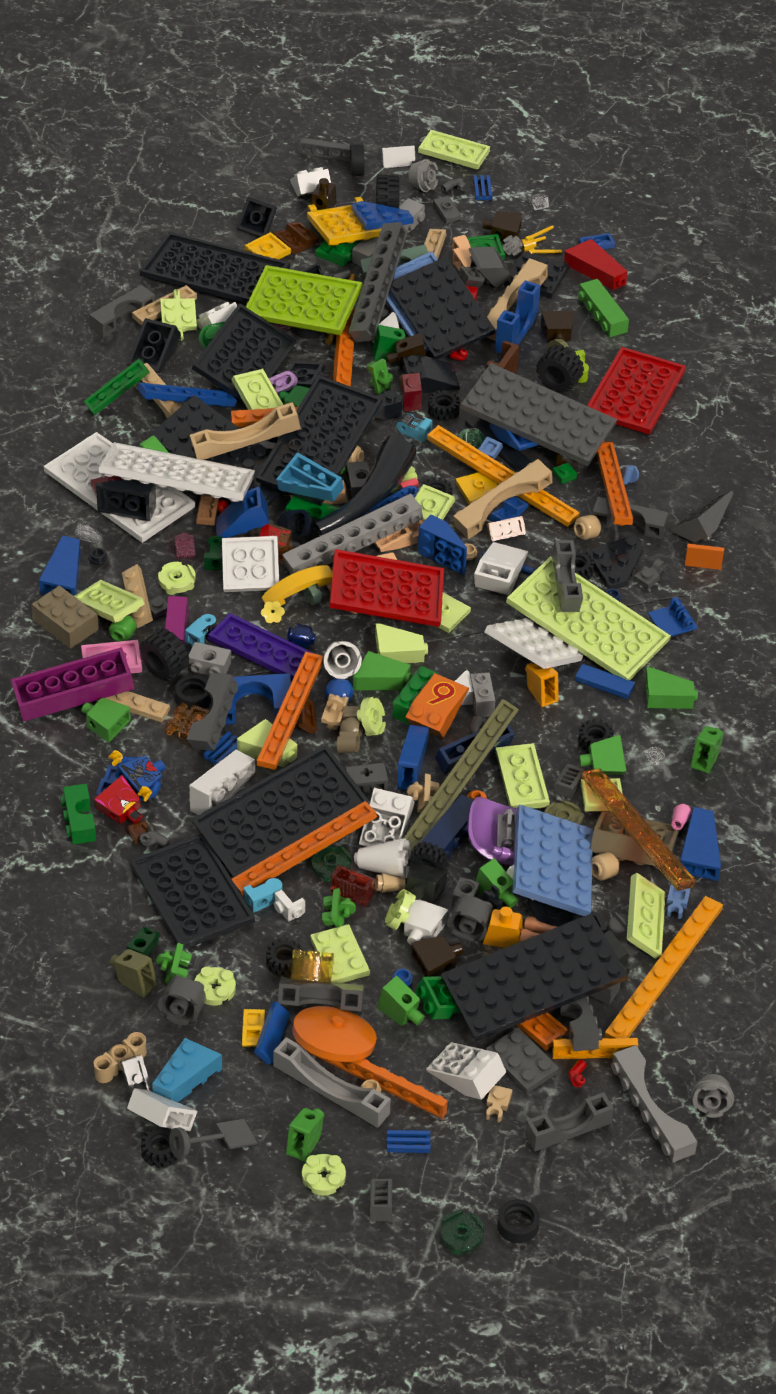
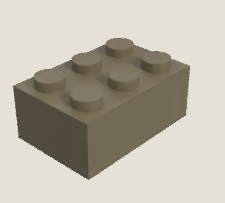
(64, 617)

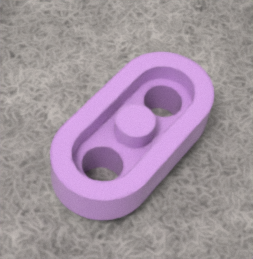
(281, 381)

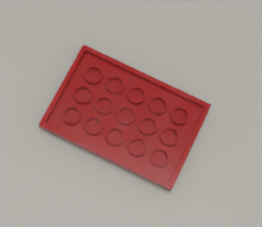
(637, 389)
(386, 588)

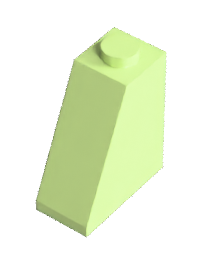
(400, 644)
(254, 739)

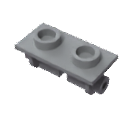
(506, 830)

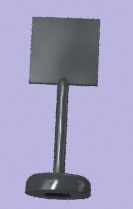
(234, 1133)

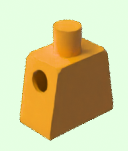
(542, 684)
(504, 928)

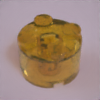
(312, 966)

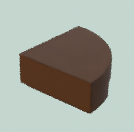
(136, 830)

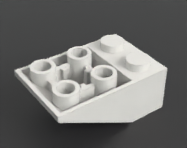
(499, 568)
(392, 818)
(468, 1069)

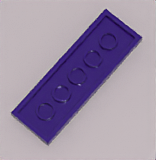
(258, 645)

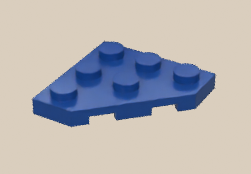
(375, 215)

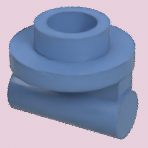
(630, 474)

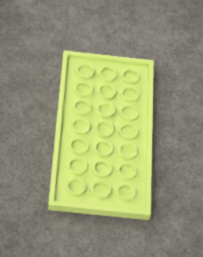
(602, 628)

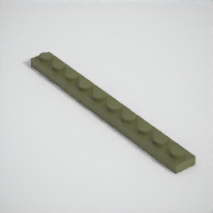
(462, 772)

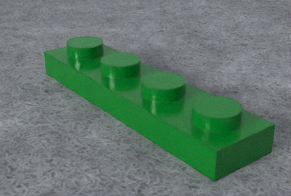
(116, 386)

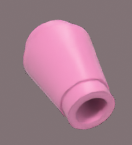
(681, 815)

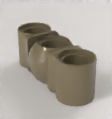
(350, 731)

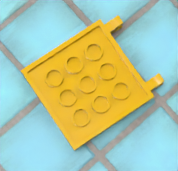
(339, 224)

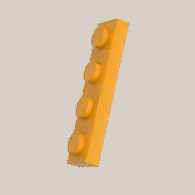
(607, 1047)

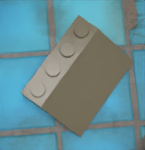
(613, 838)

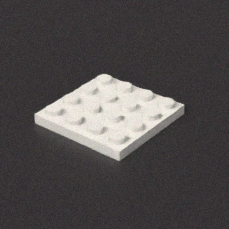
(534, 643)

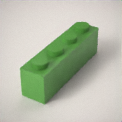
(603, 308)

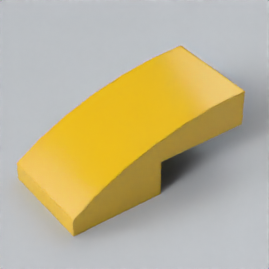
(252, 1026)

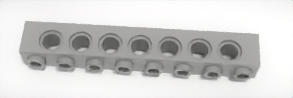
(355, 534)

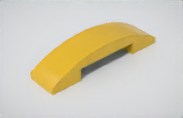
(298, 582)

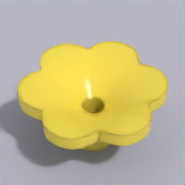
(272, 616)

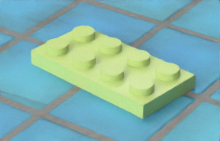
(454, 149)
(110, 601)
(522, 776)
(646, 915)

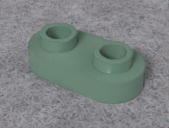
(313, 594)

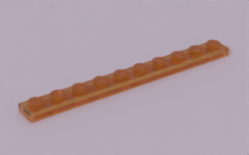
(639, 829)

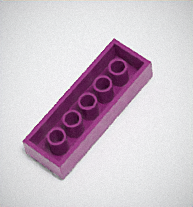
(72, 684)

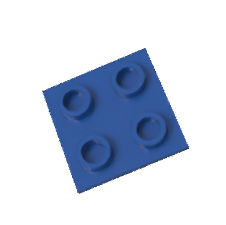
(673, 619)

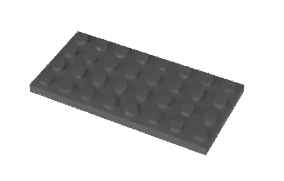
(538, 414)

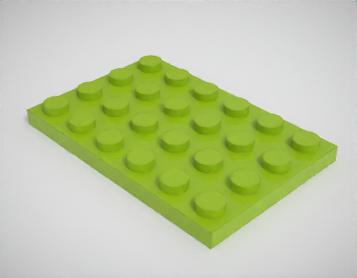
(304, 299)

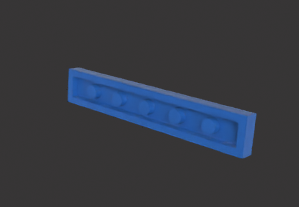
(183, 394)

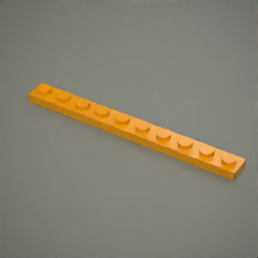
(500, 473)
(664, 969)

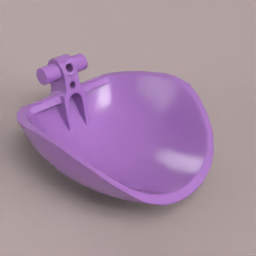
(483, 830)

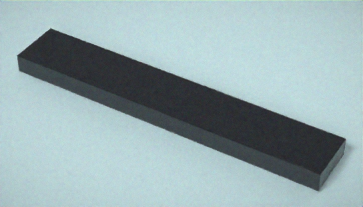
(511, 456)

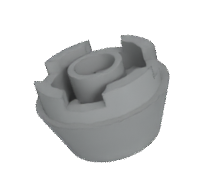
(423, 175)
(713, 1095)

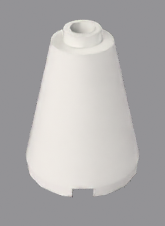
(348, 659)
(385, 858)

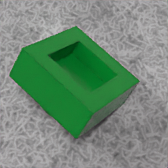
(564, 473)

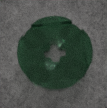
(323, 868)
(462, 1243)

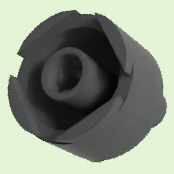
(470, 918)
(182, 1000)

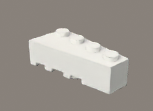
(221, 782)

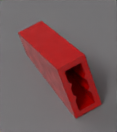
(596, 264)

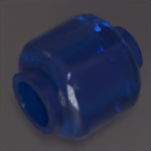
(301, 635)

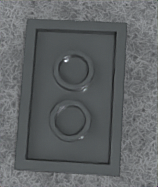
(524, 1060)

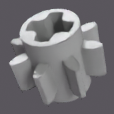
(512, 245)

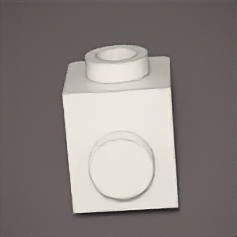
(287, 908)

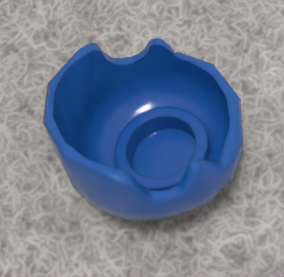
(339, 687)

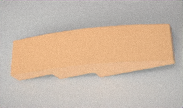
(400, 539)

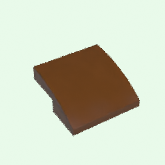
(297, 237)

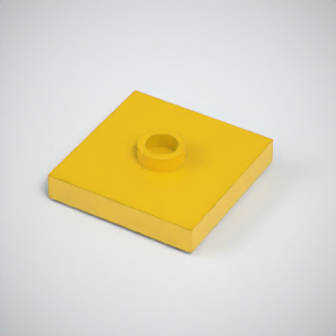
(268, 246)
(474, 486)

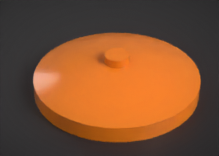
(334, 1034)

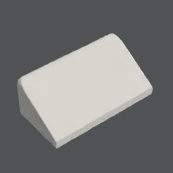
(398, 156)

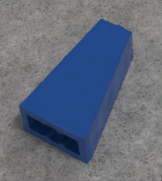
(62, 567)
(412, 756)
(701, 846)

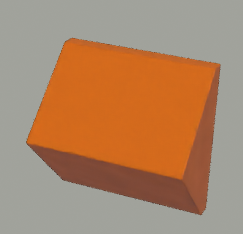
(704, 556)

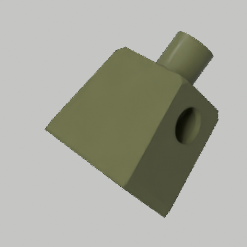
(135, 971)

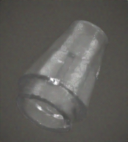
(87, 533)

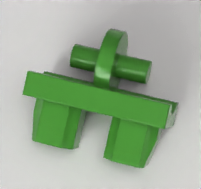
(380, 376)
(339, 907)
(172, 962)

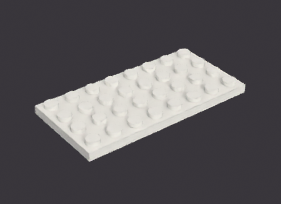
(81, 464)
(177, 471)

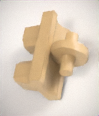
(334, 711)
(422, 791)

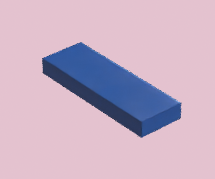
(604, 681)
(272, 1032)

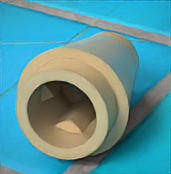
(389, 883)

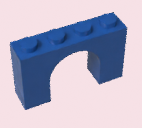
(514, 326)
(270, 686)

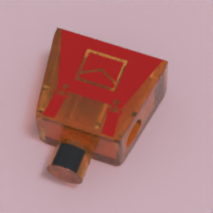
(284, 537)

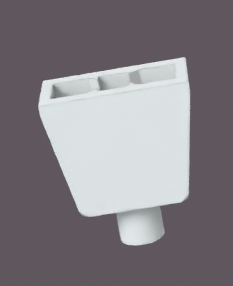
(424, 921)

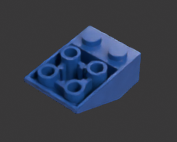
(243, 515)
(442, 544)

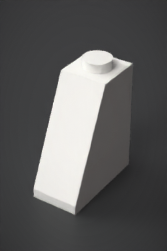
(161, 1110)

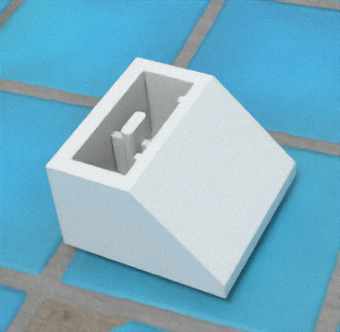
(305, 183)
(216, 315)

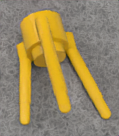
(529, 242)

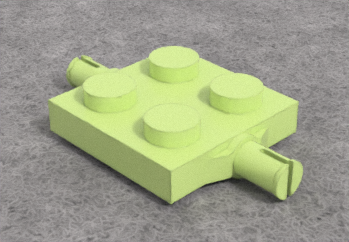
(179, 313)

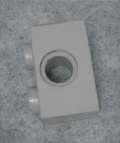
(209, 659)
(483, 694)

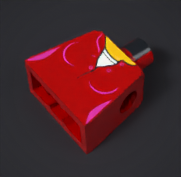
(119, 802)

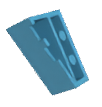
(309, 479)
(186, 1069)

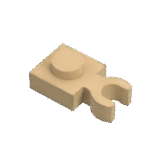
(497, 1101)

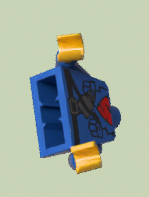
(139, 773)

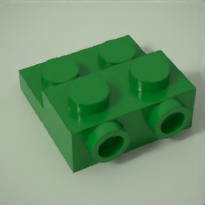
(337, 254)
(436, 998)

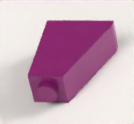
(177, 616)

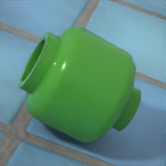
(123, 629)

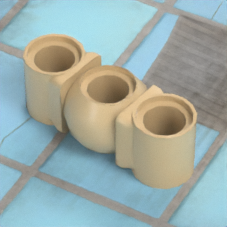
(109, 1063)

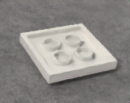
(250, 563)

